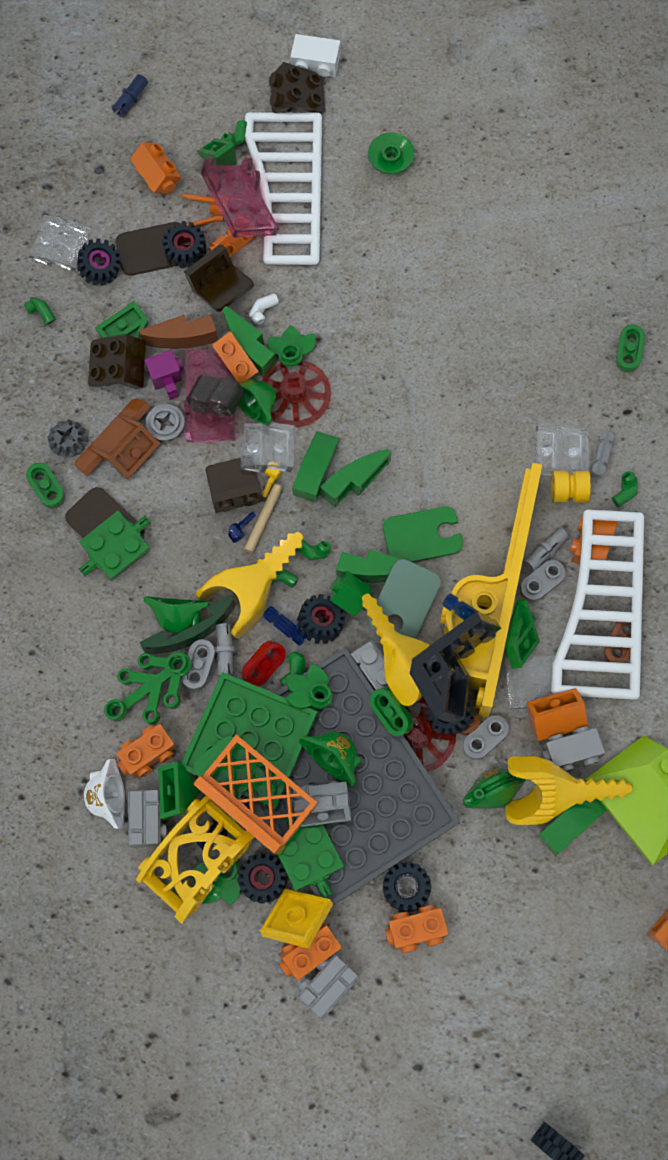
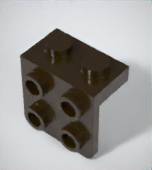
(296, 88)
(217, 279)
(117, 361)
(232, 486)

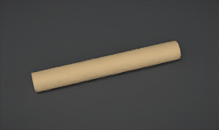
(263, 518)

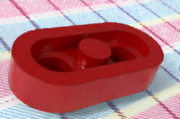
(263, 664)

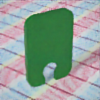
(416, 535)
(239, 771)

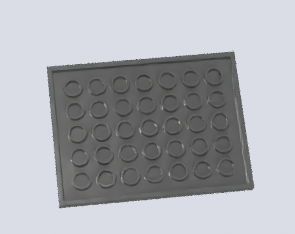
(393, 798)

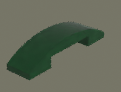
(219, 613)

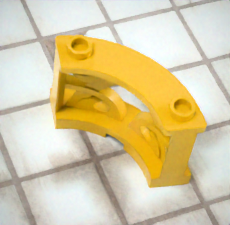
(230, 851)

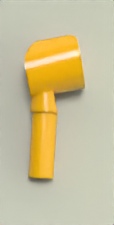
(274, 476)

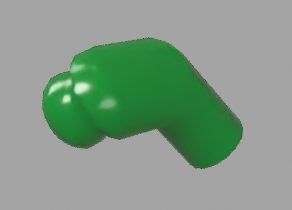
(239, 136)
(286, 577)
(297, 666)

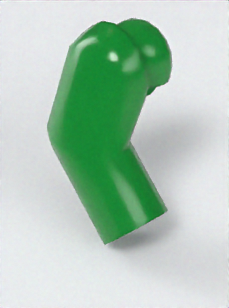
(42, 308)
(628, 489)
(315, 552)

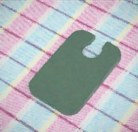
(409, 594)

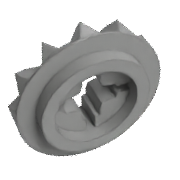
(161, 413)

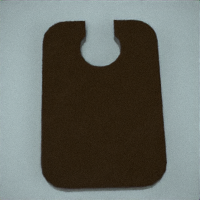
(143, 250)
(93, 510)

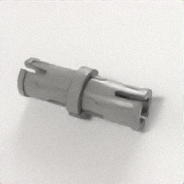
(546, 549)
(224, 649)

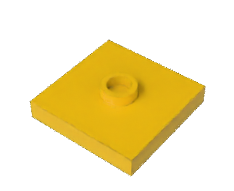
(296, 918)

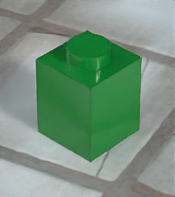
(348, 593)

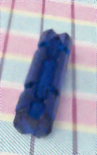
(461, 608)
(284, 625)

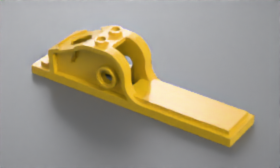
(497, 597)

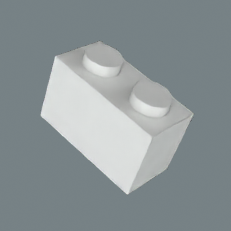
(316, 54)

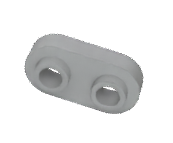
(543, 580)
(199, 666)
(486, 737)

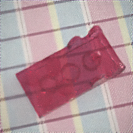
(239, 198)
(206, 426)

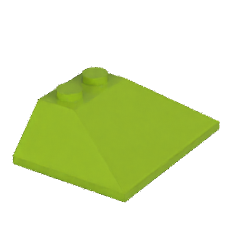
(645, 809)

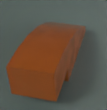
(180, 334)

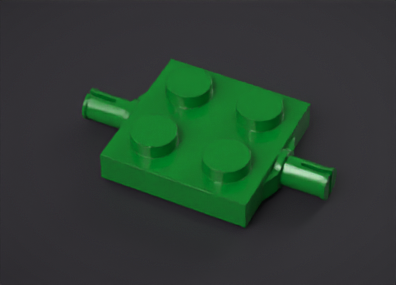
(114, 545)
(310, 858)

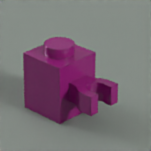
(165, 371)

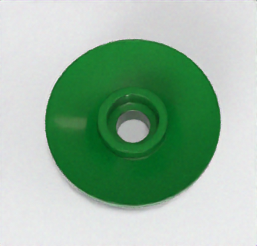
(391, 145)

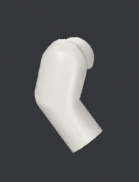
(256, 313)

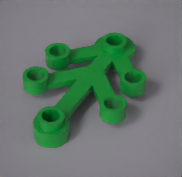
(152, 686)

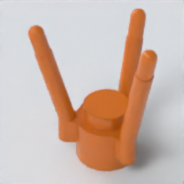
(213, 209)

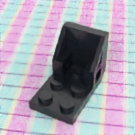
(433, 667)

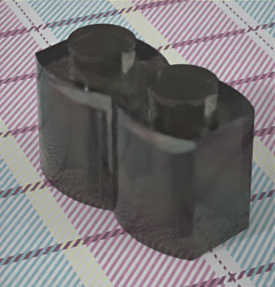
(215, 396)

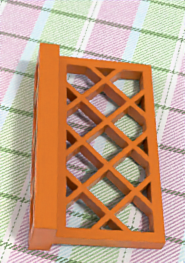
(239, 811)

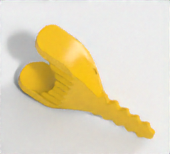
(252, 583)
(398, 654)
(554, 790)

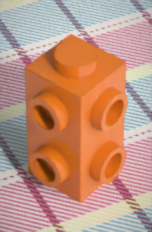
(155, 168)
(142, 754)
(409, 931)
(300, 960)

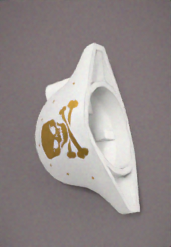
(106, 794)

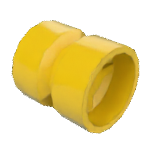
(574, 486)

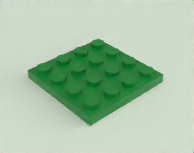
(259, 719)

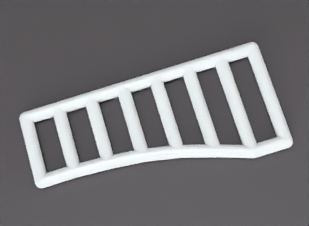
(314, 177)
(577, 613)

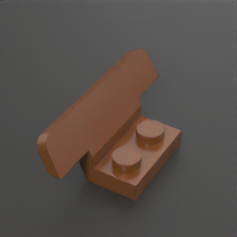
(122, 443)

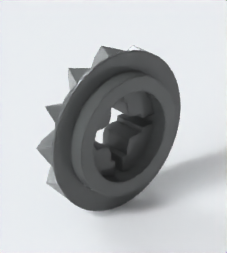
(67, 448)

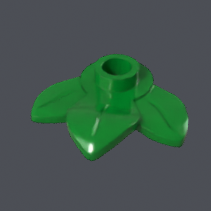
(291, 344)
(307, 687)
(225, 886)

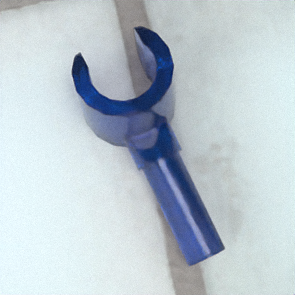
(235, 530)

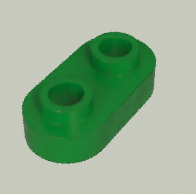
(630, 350)
(46, 486)
(391, 713)

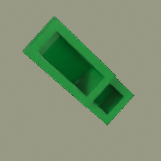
(250, 340)
(315, 466)
(354, 477)
(370, 569)
(570, 825)

